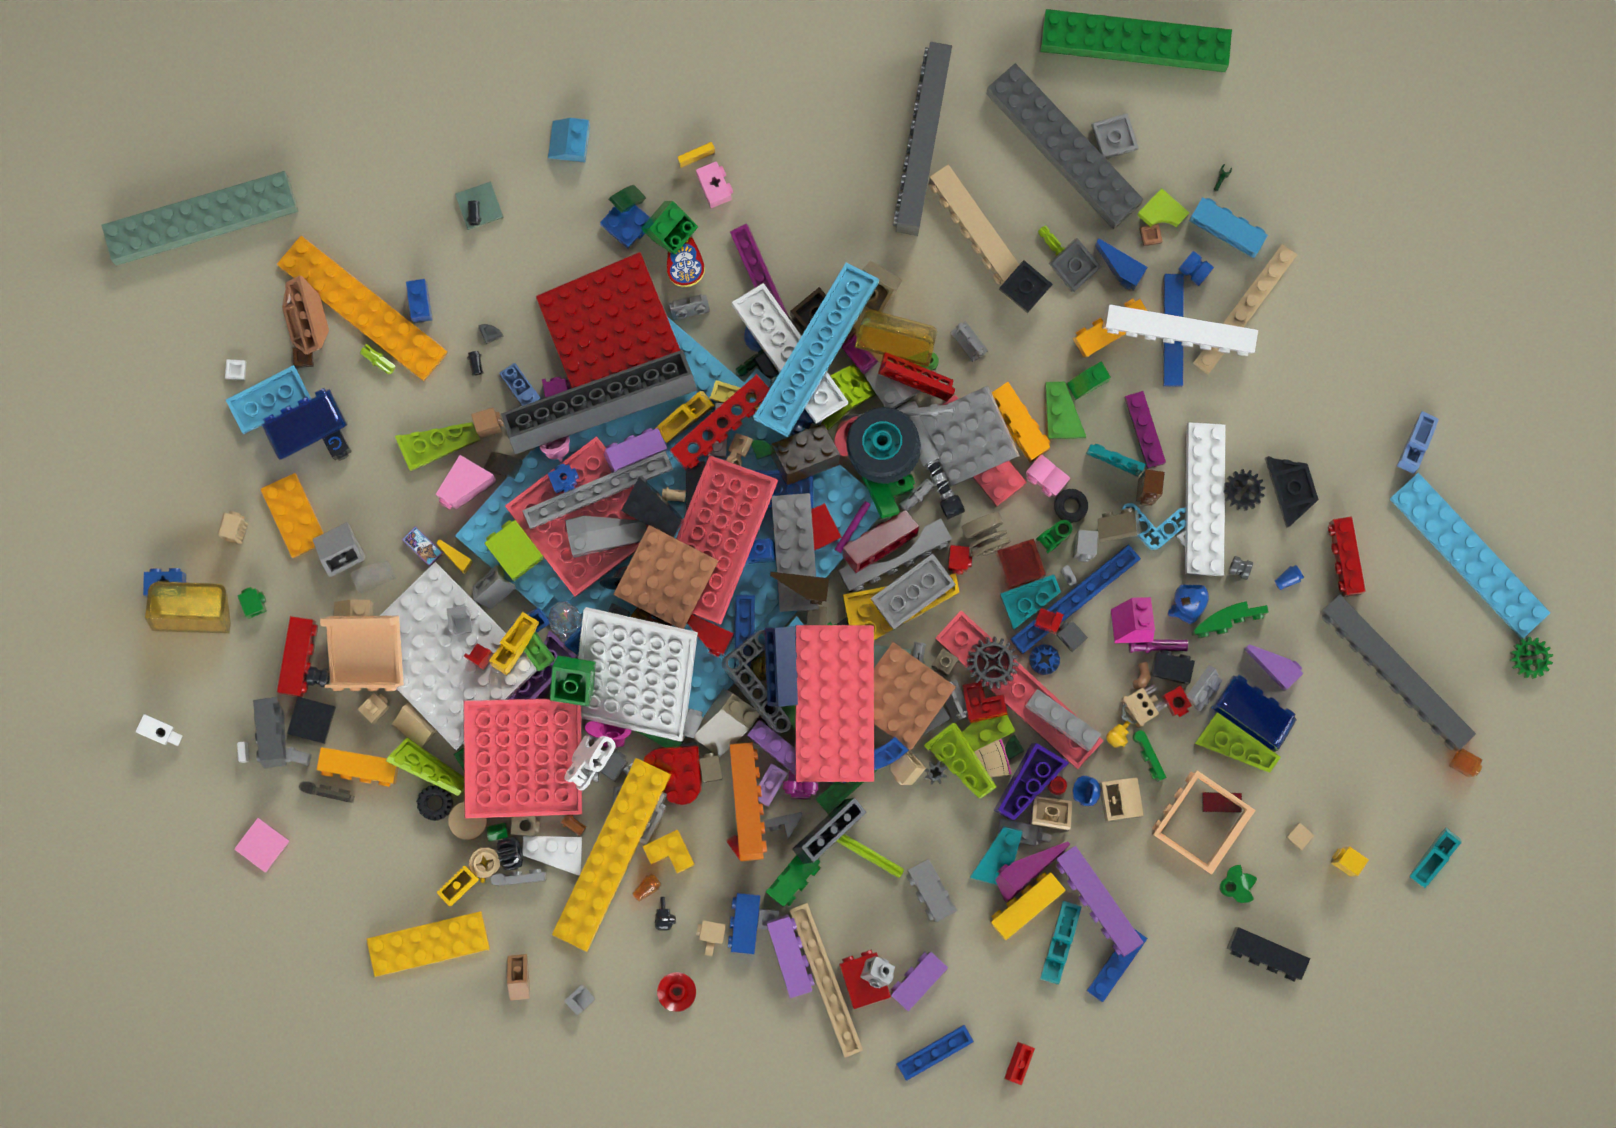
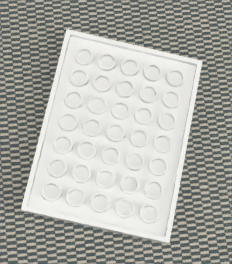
(433, 661)

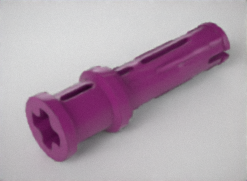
(1158, 645)

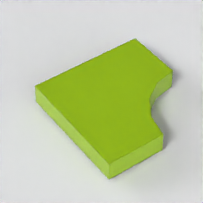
(1163, 209)

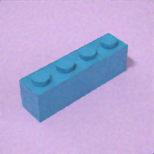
(1228, 227)

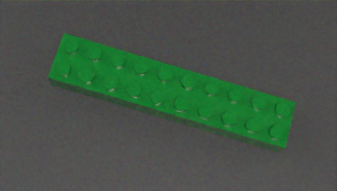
(1136, 40)

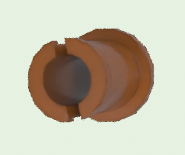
(573, 824)

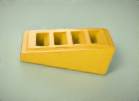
(459, 559)

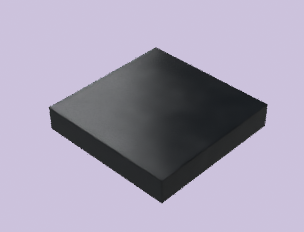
(1025, 286)
(311, 720)

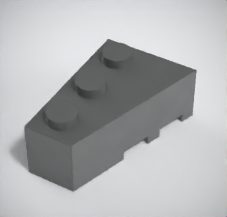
(270, 732)

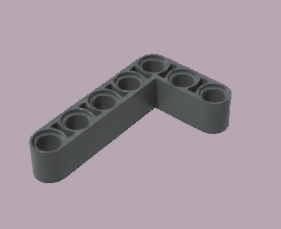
(753, 682)

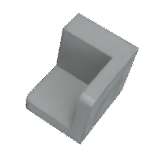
(459, 620)
(579, 999)

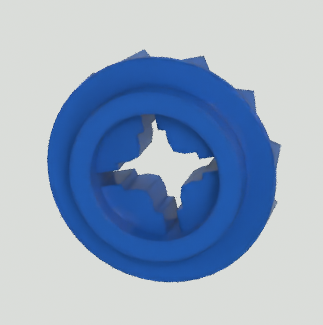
(1043, 668)

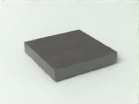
(1074, 265)

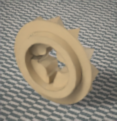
(492, 865)

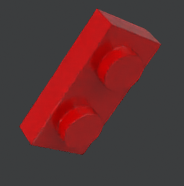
(1019, 1063)

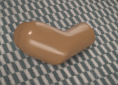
(1144, 677)

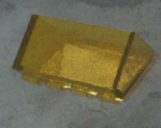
(896, 336)
(188, 607)

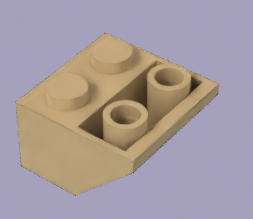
(1121, 799)

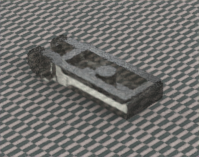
(325, 791)

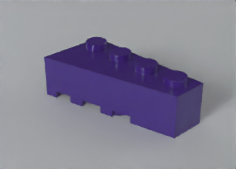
(1030, 778)

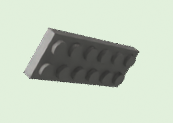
(793, 545)

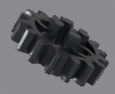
(1255, 489)

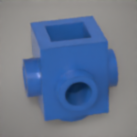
(563, 485)

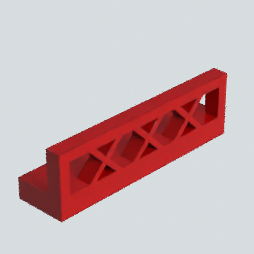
(914, 379)

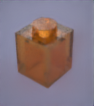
(1466, 763)

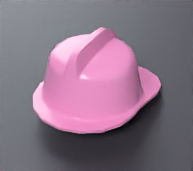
(556, 449)

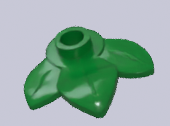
(1240, 883)

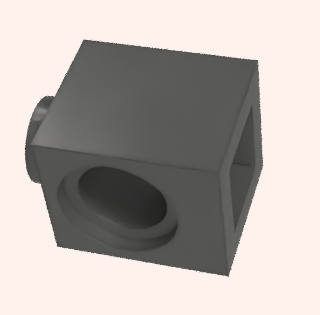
(1071, 635)

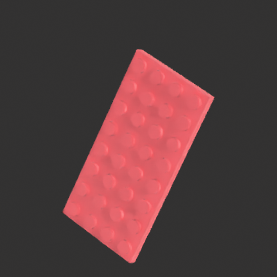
(724, 525)
(834, 703)

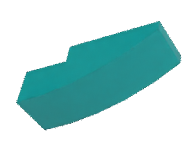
(1435, 857)

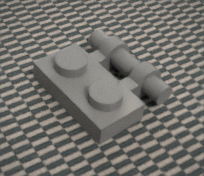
(1204, 688)

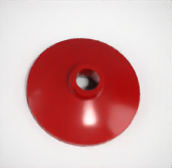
(667, 997)

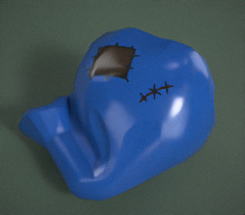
(1190, 602)

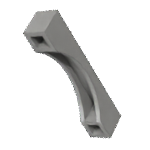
(932, 537)

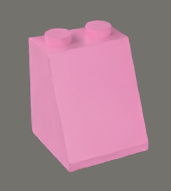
(463, 483)

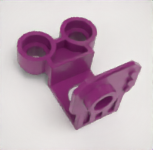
(799, 790)

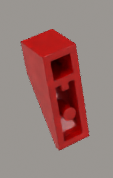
(711, 635)

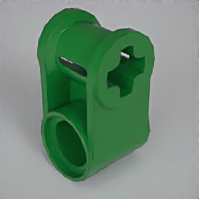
(1053, 536)

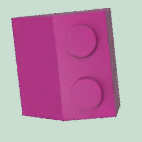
(1133, 621)

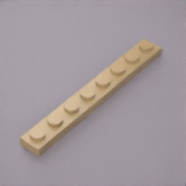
(1250, 302)
(826, 980)

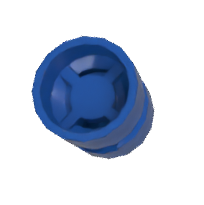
(1196, 268)

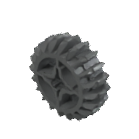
(985, 656)

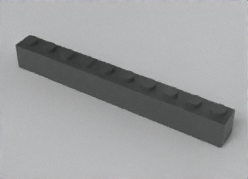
(1398, 673)

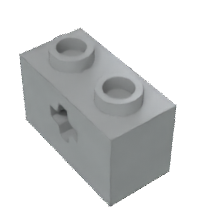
(1085, 545)

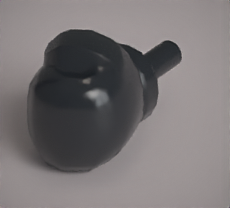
(663, 918)

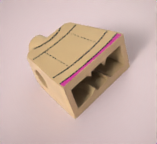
(994, 759)

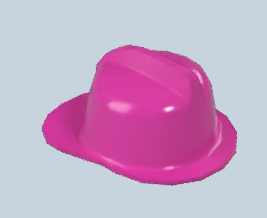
(599, 729)

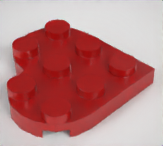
(685, 772)

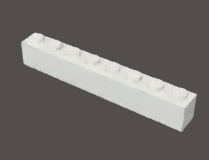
(1180, 329)

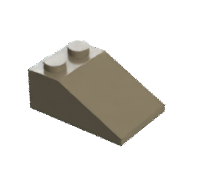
(725, 722)

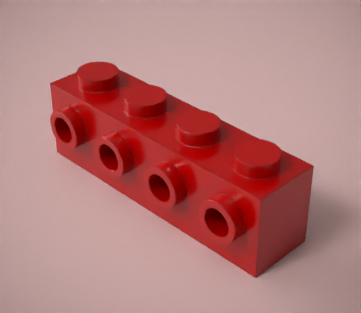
(1347, 556)

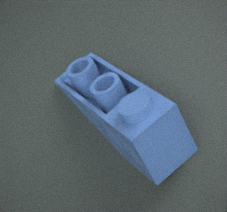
(519, 385)

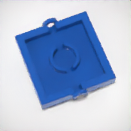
(626, 225)

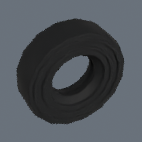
(1071, 494)

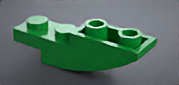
(1222, 619)

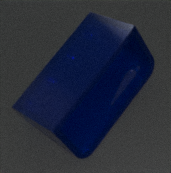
(304, 423)
(1254, 712)

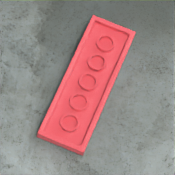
(999, 481)

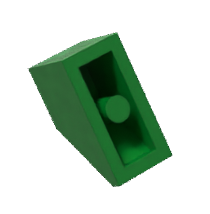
(1089, 380)

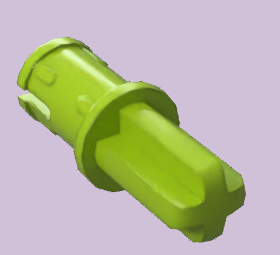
(377, 359)

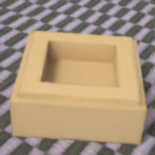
(1300, 836)

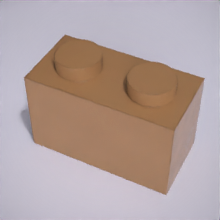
(487, 422)

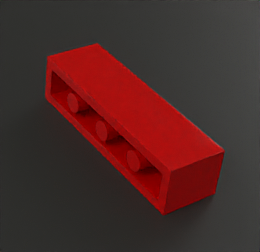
(297, 656)

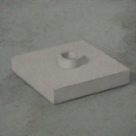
(1115, 136)

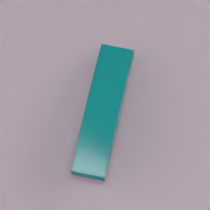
(1060, 942)

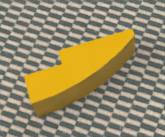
(685, 416)
(514, 643)

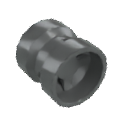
(1240, 567)

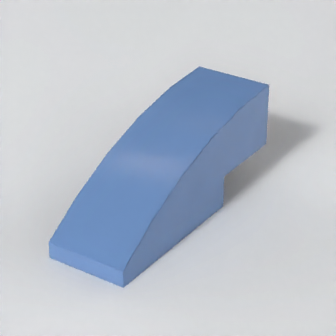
(1418, 442)

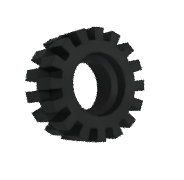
(423, 799)

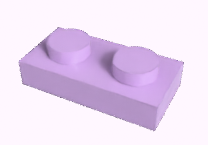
(771, 783)

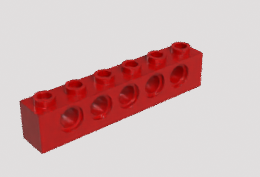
(680, 450)

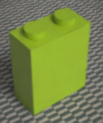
(513, 549)

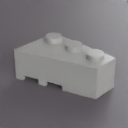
(931, 891)

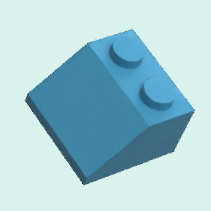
(569, 139)

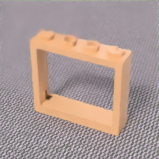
(1228, 840)

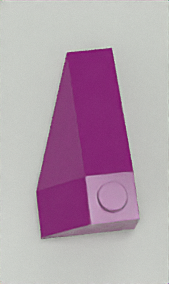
(1018, 874)

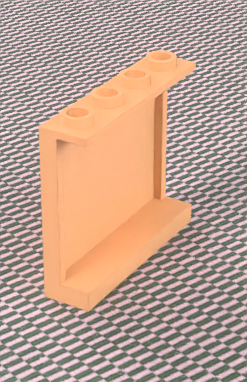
(364, 652)

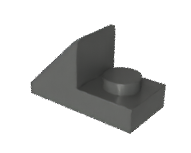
(789, 821)

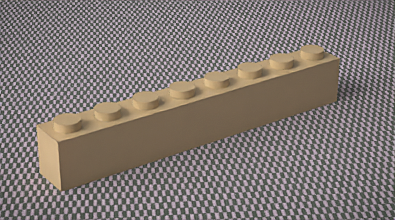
(973, 224)

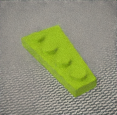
(1235, 743)
(961, 760)
(426, 766)

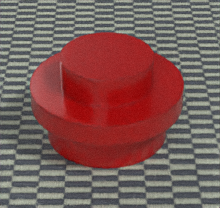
(1057, 785)

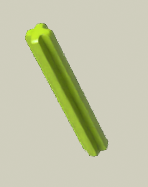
(870, 855)

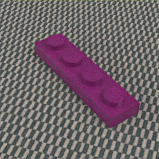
(1145, 429)

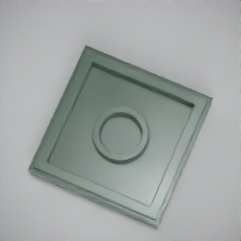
(488, 204)

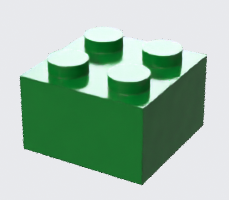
(572, 681)

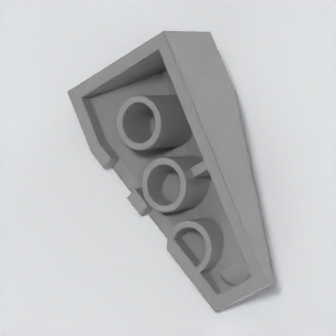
(600, 534)

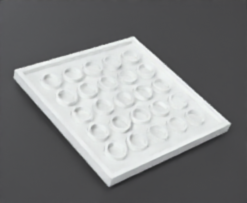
(639, 673)

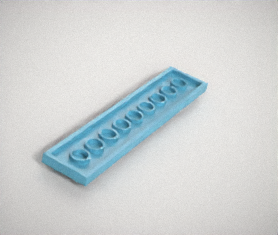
(816, 349)
(1470, 556)

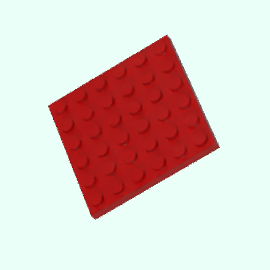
(607, 321)

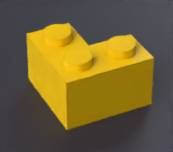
(672, 847)

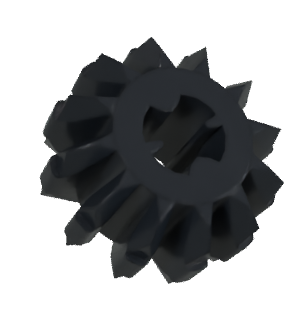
(509, 853)

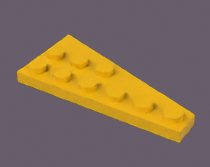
(862, 611)

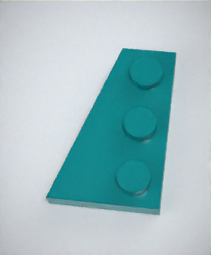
(1116, 459)
(1028, 599)
(1001, 852)

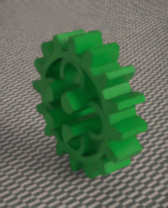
(1538, 648)

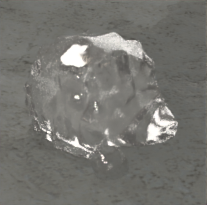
(564, 619)

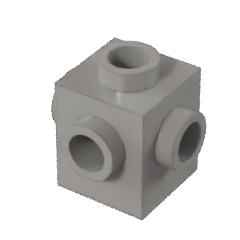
(878, 972)

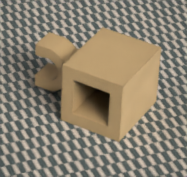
(374, 707)
(711, 933)

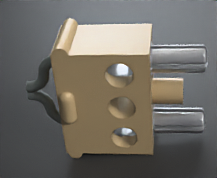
(1137, 711)

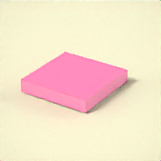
(262, 845)

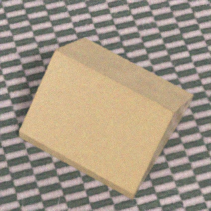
(414, 725)
(1051, 813)

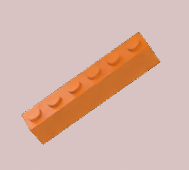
(746, 801)

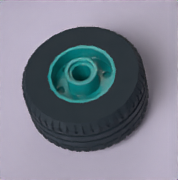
(883, 445)

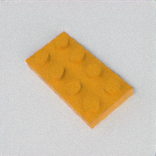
(292, 514)

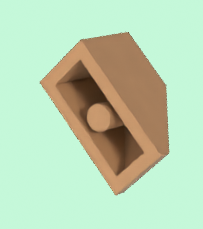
(518, 977)

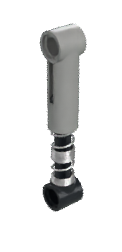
(950, 503)

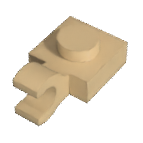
(738, 448)

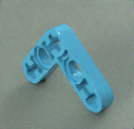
(1159, 531)

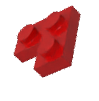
(982, 708)

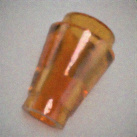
(648, 886)

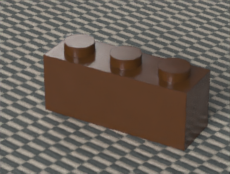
(1150, 487)

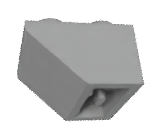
(338, 549)

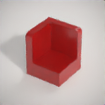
(1048, 620)
(479, 656)

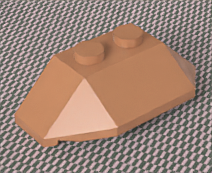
(304, 315)

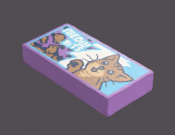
(422, 546)

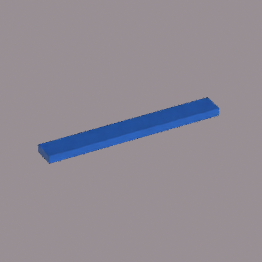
(1079, 595)

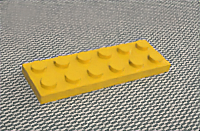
(428, 943)

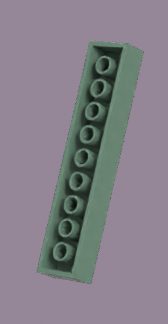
(199, 218)

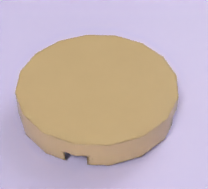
(465, 827)

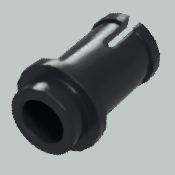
(473, 213)
(475, 363)

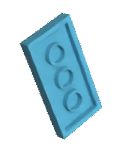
(267, 398)

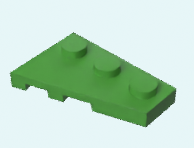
(1061, 413)

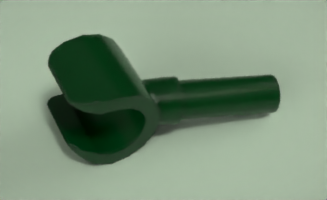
(1223, 175)

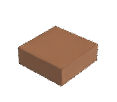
(1150, 235)

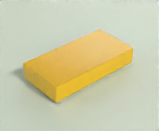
(696, 154)

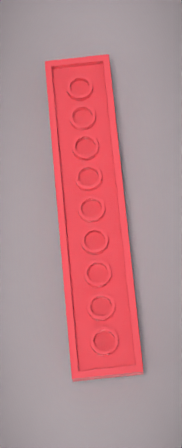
(958, 640)

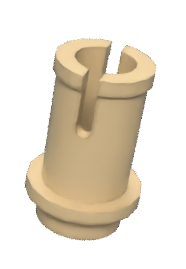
(673, 495)

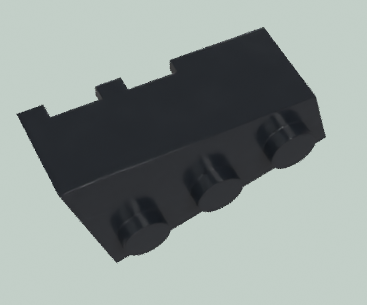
(650, 508)

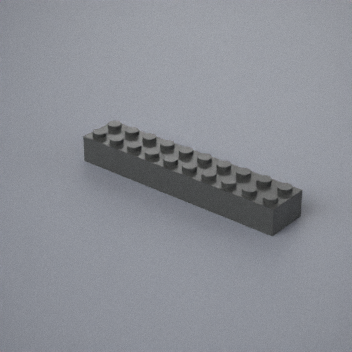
(924, 133)
(1064, 146)
(598, 402)

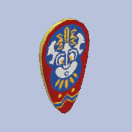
(686, 266)

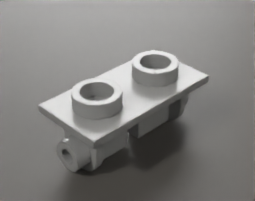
(697, 306)
(969, 341)
(956, 703)

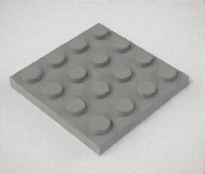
(970, 437)

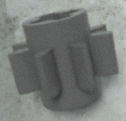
(940, 770)

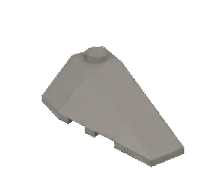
(890, 392)

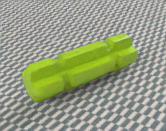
(1050, 239)

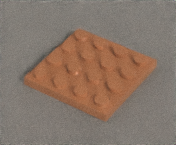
(666, 577)
(907, 695)

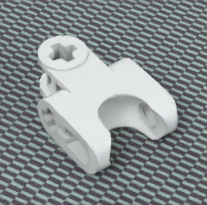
(588, 760)

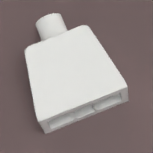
(149, 728)

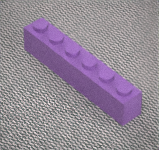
(1099, 901)

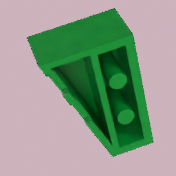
(791, 880)

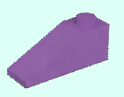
(1279, 668)

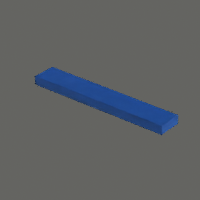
(1173, 352)

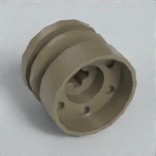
(986, 534)

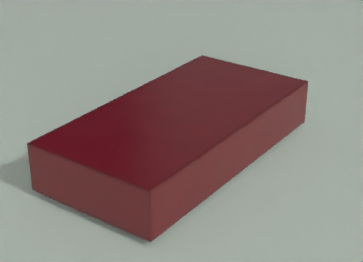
(1218, 803)

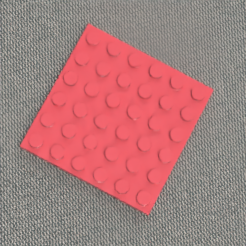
(552, 536)
(520, 757)

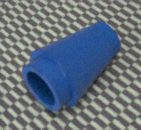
(1289, 577)

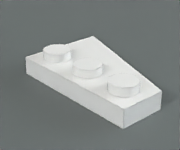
(555, 851)

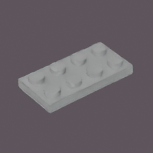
(913, 591)

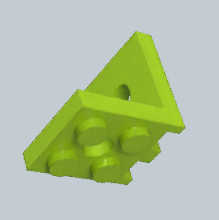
(855, 395)

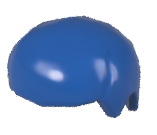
(1086, 790)

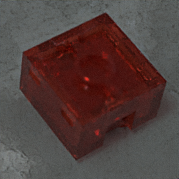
(1021, 563)

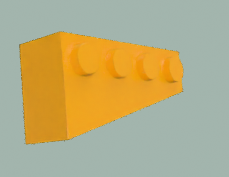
(1020, 424)

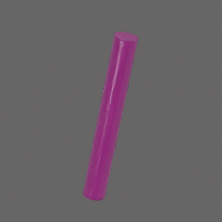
(852, 527)

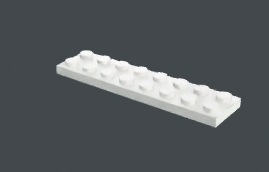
(778, 339)
(1205, 499)

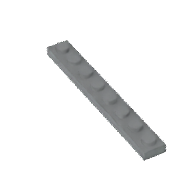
(596, 490)

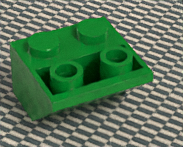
(669, 227)

